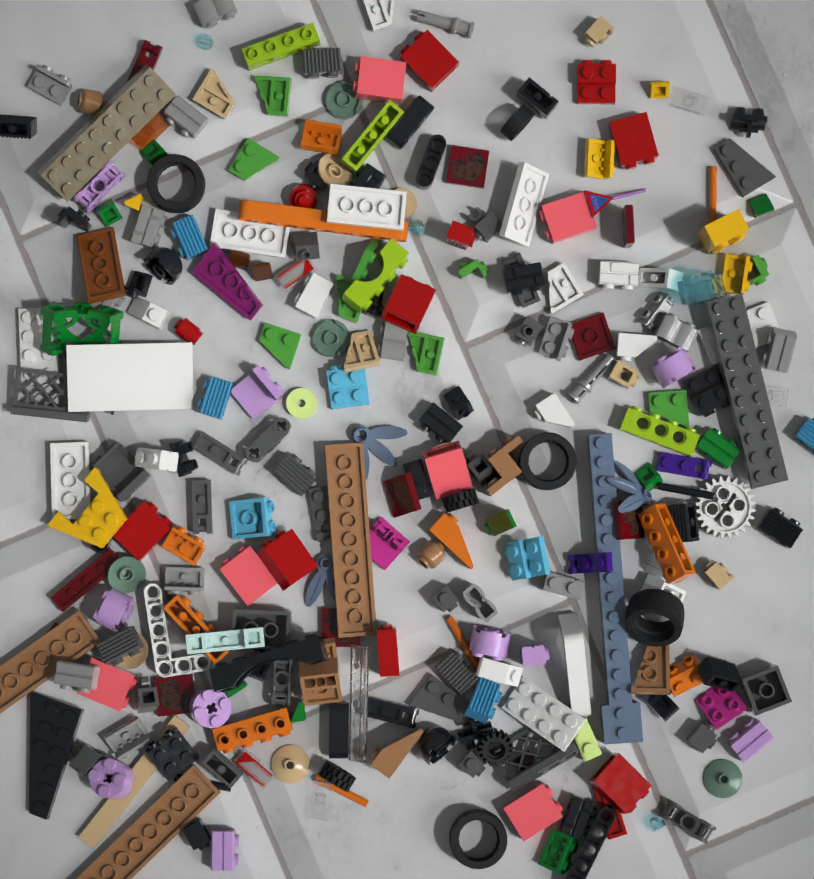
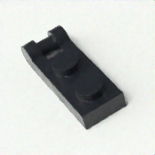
(391, 712)

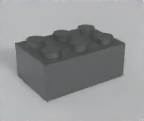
(274, 623)

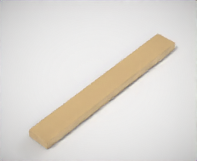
(113, 808)

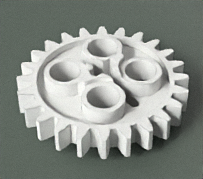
(738, 518)

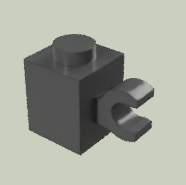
(487, 226)
(480, 468)
(146, 696)
(85, 758)

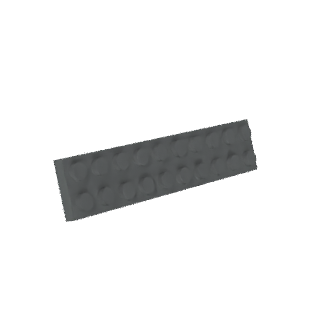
(746, 391)

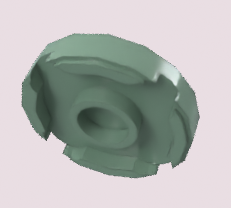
(342, 101)
(331, 338)

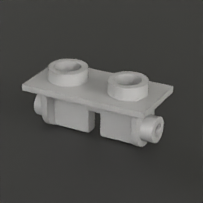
(661, 303)

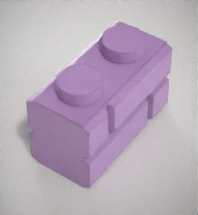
(534, 654)
(750, 739)
(223, 849)

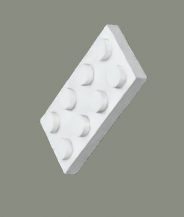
(524, 204)
(366, 207)
(248, 236)
(761, 323)
(30, 340)
(68, 470)
(544, 714)

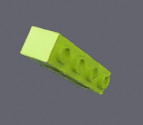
(281, 46)
(372, 136)
(689, 435)

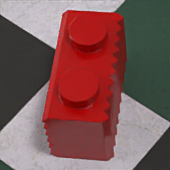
(460, 235)

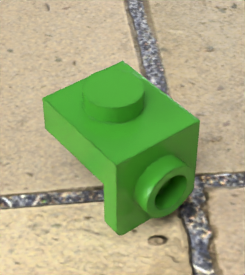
(759, 266)
(468, 268)

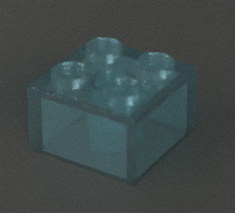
(701, 289)

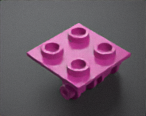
(386, 543)
(720, 706)

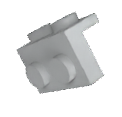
(184, 579)
(128, 738)

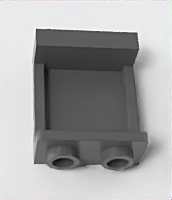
(119, 471)

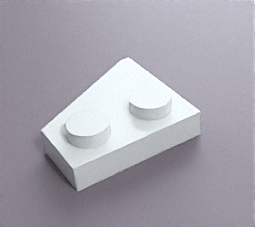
(379, 13)
(562, 288)

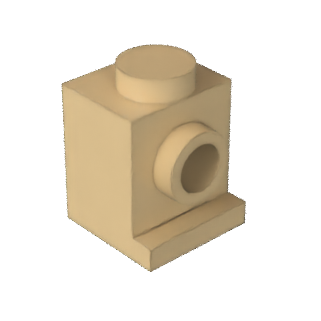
(598, 32)
(621, 367)
(717, 574)

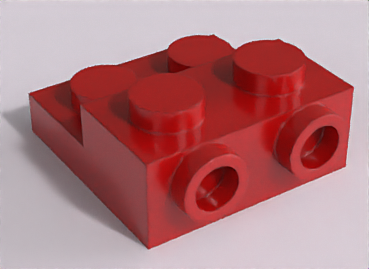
(596, 82)

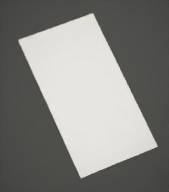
(130, 377)

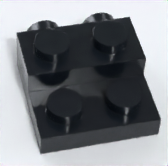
(707, 391)
(171, 753)

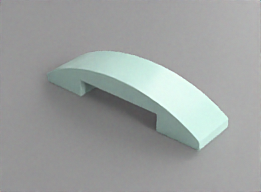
(225, 640)

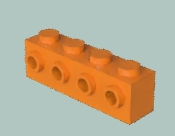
(666, 543)
(192, 622)
(252, 729)

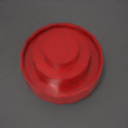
(303, 196)

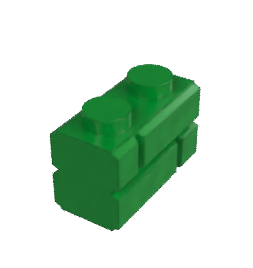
(718, 448)

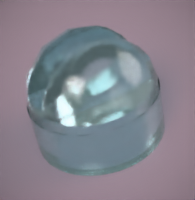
(204, 45)
(417, 228)
(656, 823)

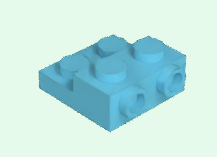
(347, 388)
(252, 518)
(527, 558)

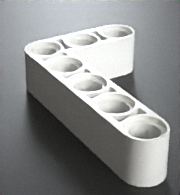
(165, 639)
(575, 663)

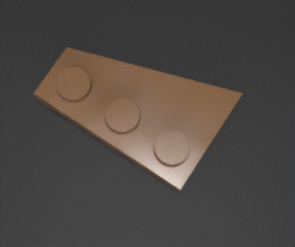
(654, 672)

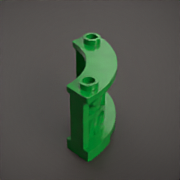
(58, 313)

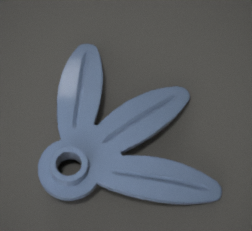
(376, 447)
(641, 495)
(317, 583)

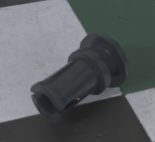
(376, 307)

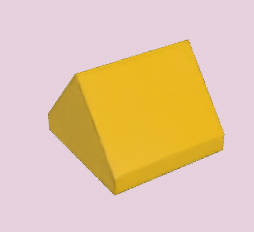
(659, 89)
(135, 202)

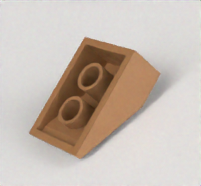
(393, 753)

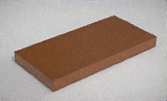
(101, 265)

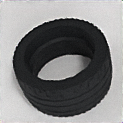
(169, 161)
(566, 447)
(660, 603)
(494, 856)

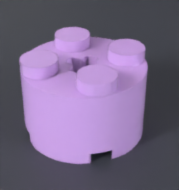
(672, 367)
(114, 610)
(489, 642)
(200, 713)
(114, 770)

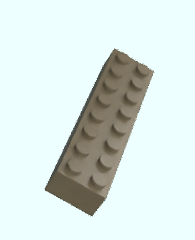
(106, 132)

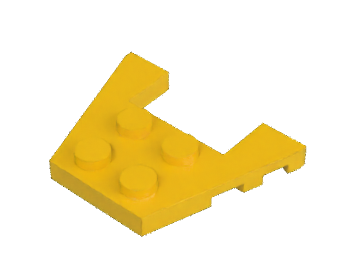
(99, 519)

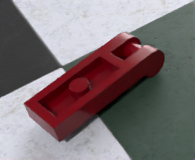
(142, 59)

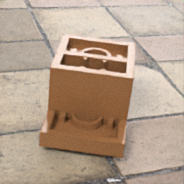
(503, 464)
(321, 681)

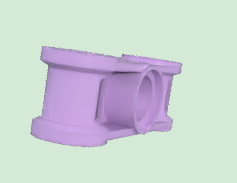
(104, 177)

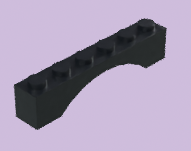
(231, 675)

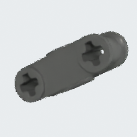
(268, 439)
(282, 689)
(679, 813)

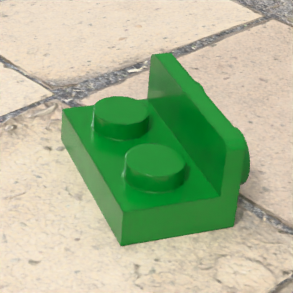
(558, 852)

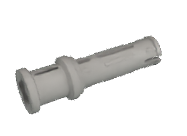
(455, 25)
(585, 385)

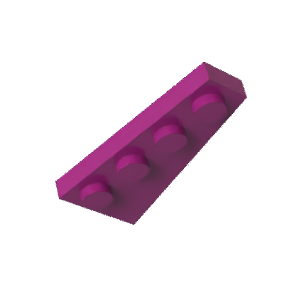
(226, 281)

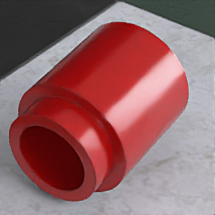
(188, 331)

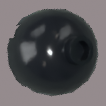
(164, 264)
(434, 744)

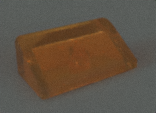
(150, 131)

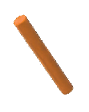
(712, 193)
(462, 641)
(350, 795)

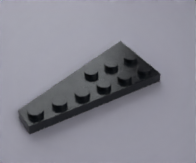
(51, 740)

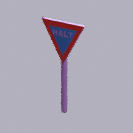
(598, 201)

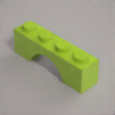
(361, 293)

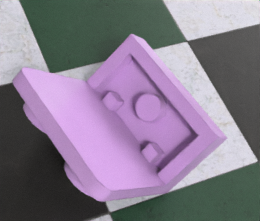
(257, 392)

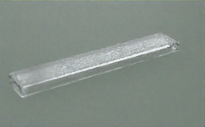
(358, 703)

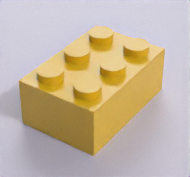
(723, 231)

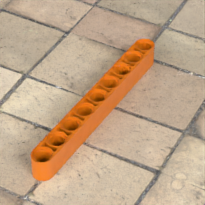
(310, 220)

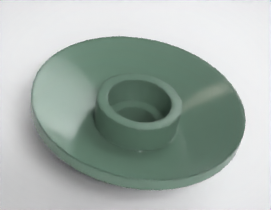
(130, 581)
(713, 776)

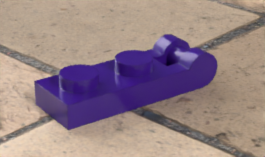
(683, 465)
(590, 563)

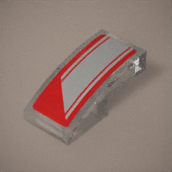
(294, 274)
(254, 768)

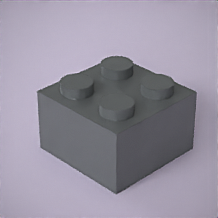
(765, 690)

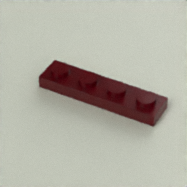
(84, 581)

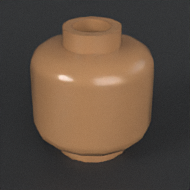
(90, 101)
(430, 554)

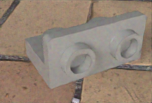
(50, 85)
(555, 338)

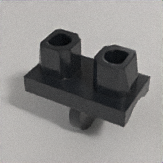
(748, 123)
(184, 465)
(472, 732)

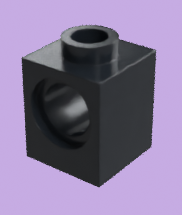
(197, 835)

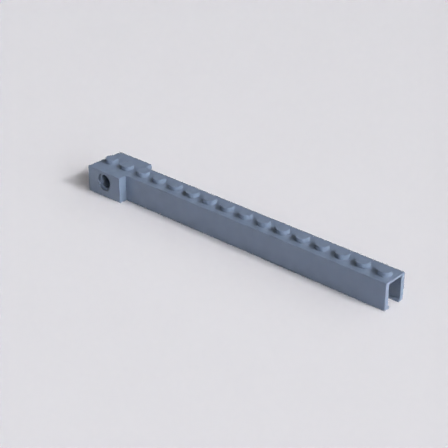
(620, 716)

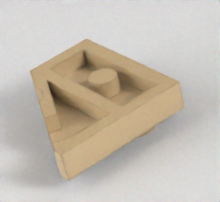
(214, 96)
(361, 352)

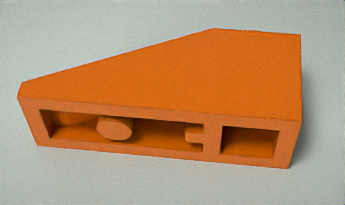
(450, 535)

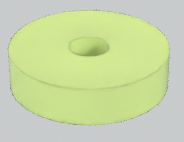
(310, 403)

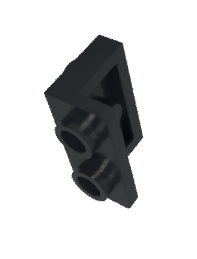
(70, 214)

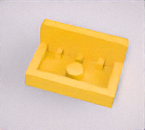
(599, 159)
(735, 273)

